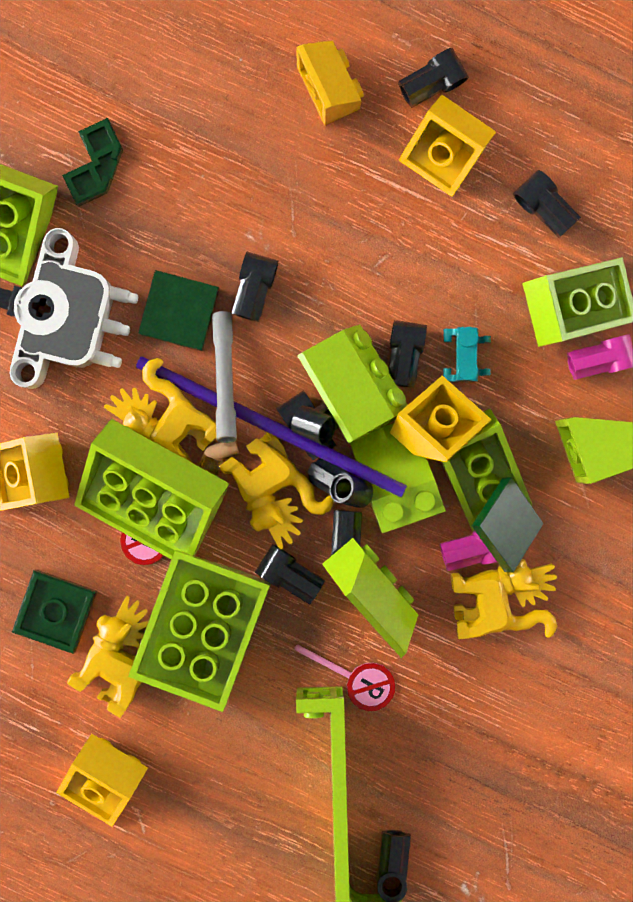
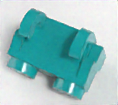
(466, 354)

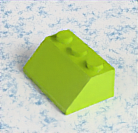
(353, 382)
(374, 594)

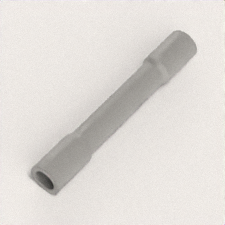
(225, 412)

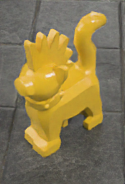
(177, 421)
(271, 476)
(492, 604)
(110, 661)

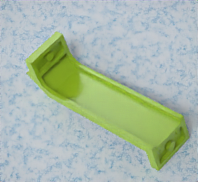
(314, 703)

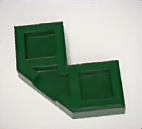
(96, 176)

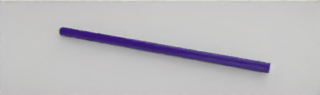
(282, 432)

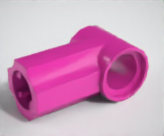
(609, 356)
(465, 552)

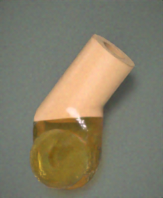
(214, 456)

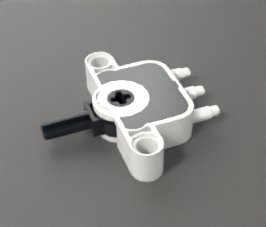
(77, 317)

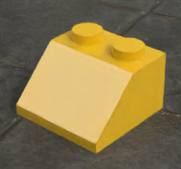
(328, 80)
(446, 145)
(438, 422)
(32, 471)
(102, 779)

